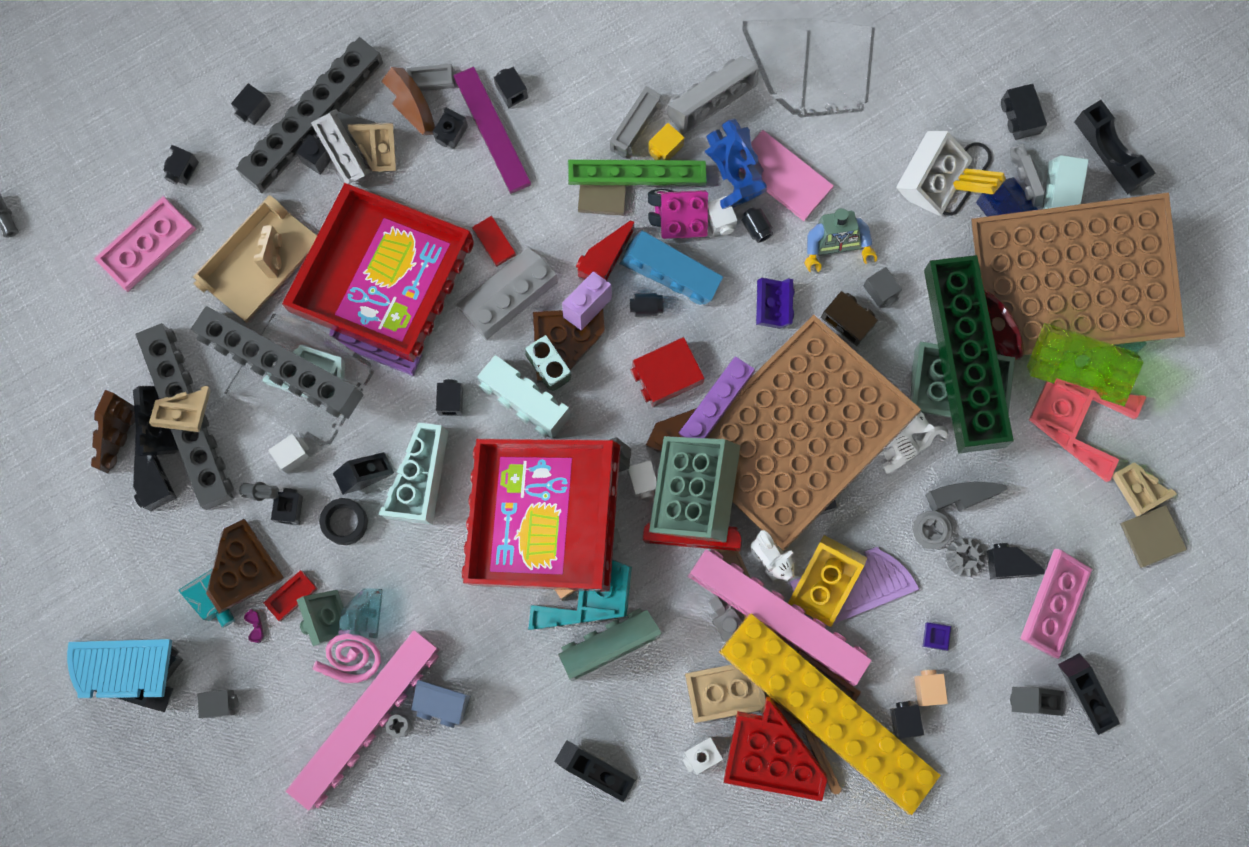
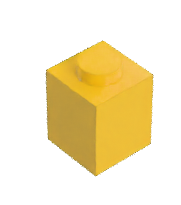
(665, 143)

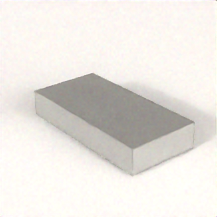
(432, 77)

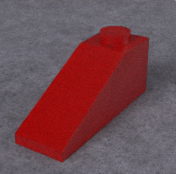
(605, 254)

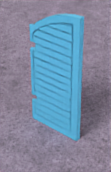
(119, 667)

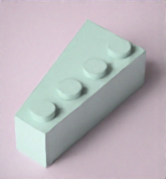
(1065, 181)
(523, 397)
(418, 477)

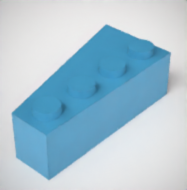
(671, 268)

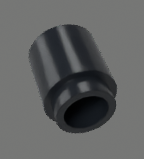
(757, 224)
(646, 304)

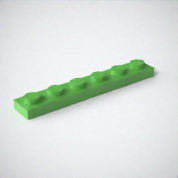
(637, 172)

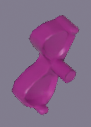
(257, 633)

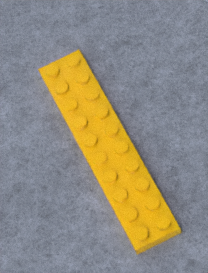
(830, 714)

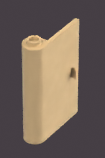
(235, 276)

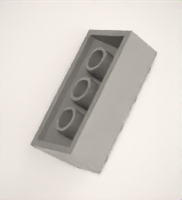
(713, 94)
(507, 293)

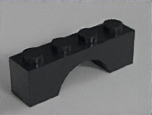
(1099, 129)

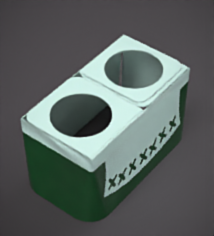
(557, 382)

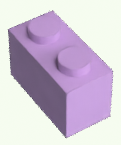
(587, 300)

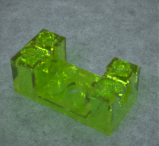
(1108, 371)

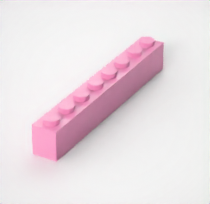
(783, 619)
(362, 721)

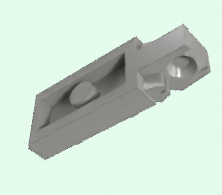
(1027, 172)
(724, 619)

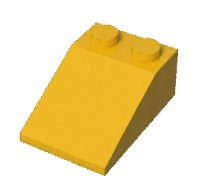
(828, 580)

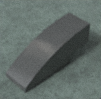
(963, 494)

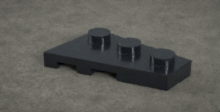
(150, 439)

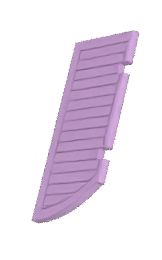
(877, 584)

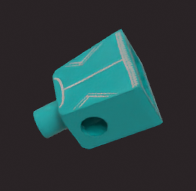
(196, 596)

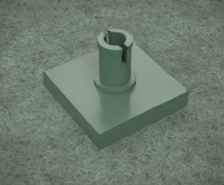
(320, 616)

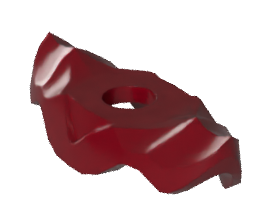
(1009, 340)

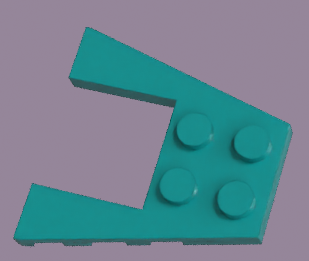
(591, 604)

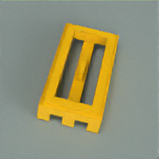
(979, 181)

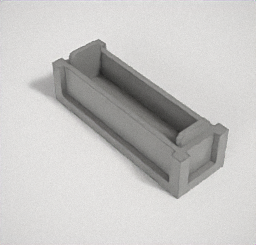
(635, 122)
(340, 147)

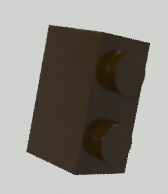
(849, 318)

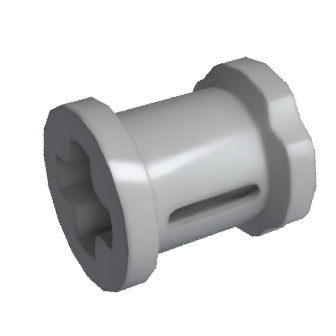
(393, 721)

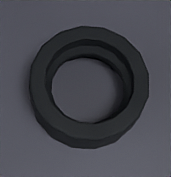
(327, 512)

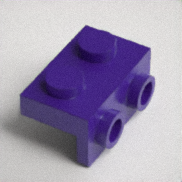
(774, 303)

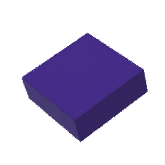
(936, 636)

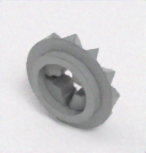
(942, 525)
(955, 562)

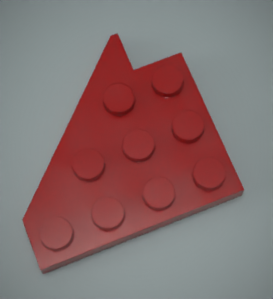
(772, 756)

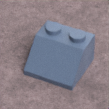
(440, 703)

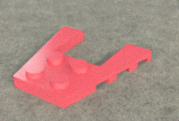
(1061, 413)

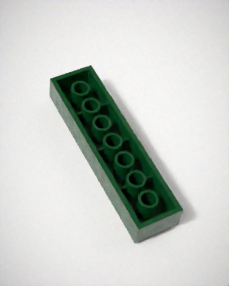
(968, 354)

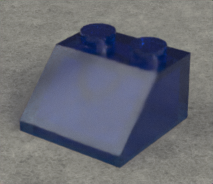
(1006, 200)

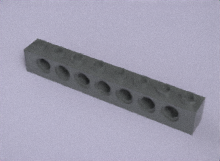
(339, 94)
(211, 323)
(220, 491)

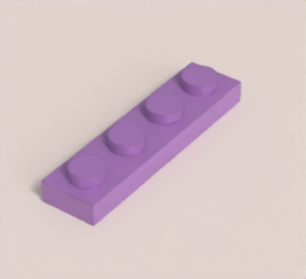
(718, 400)

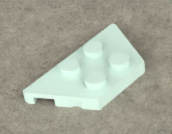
(328, 362)

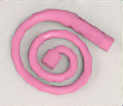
(351, 655)

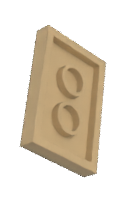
(722, 693)

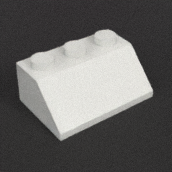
(933, 171)

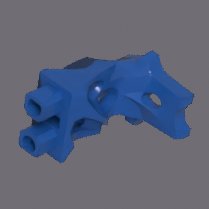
(730, 155)

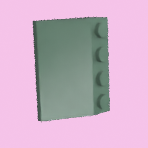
(928, 382)
(695, 488)
(609, 645)

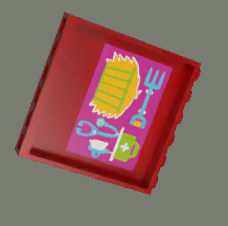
(379, 272)
(542, 514)

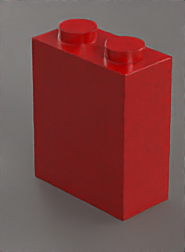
(667, 372)

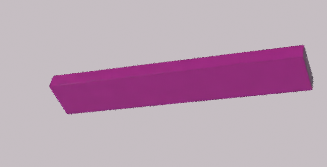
(492, 130)

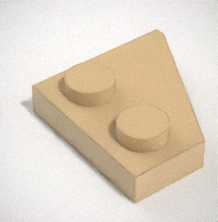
(376, 144)
(269, 259)
(181, 411)
(1141, 489)

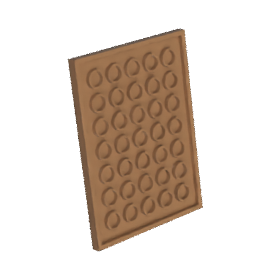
(1085, 269)
(808, 429)

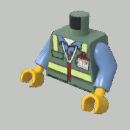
(838, 234)

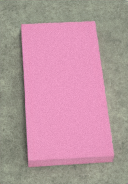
(788, 177)
(145, 244)
(1056, 603)

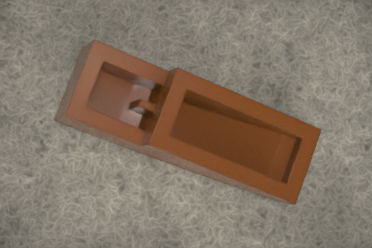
(409, 100)

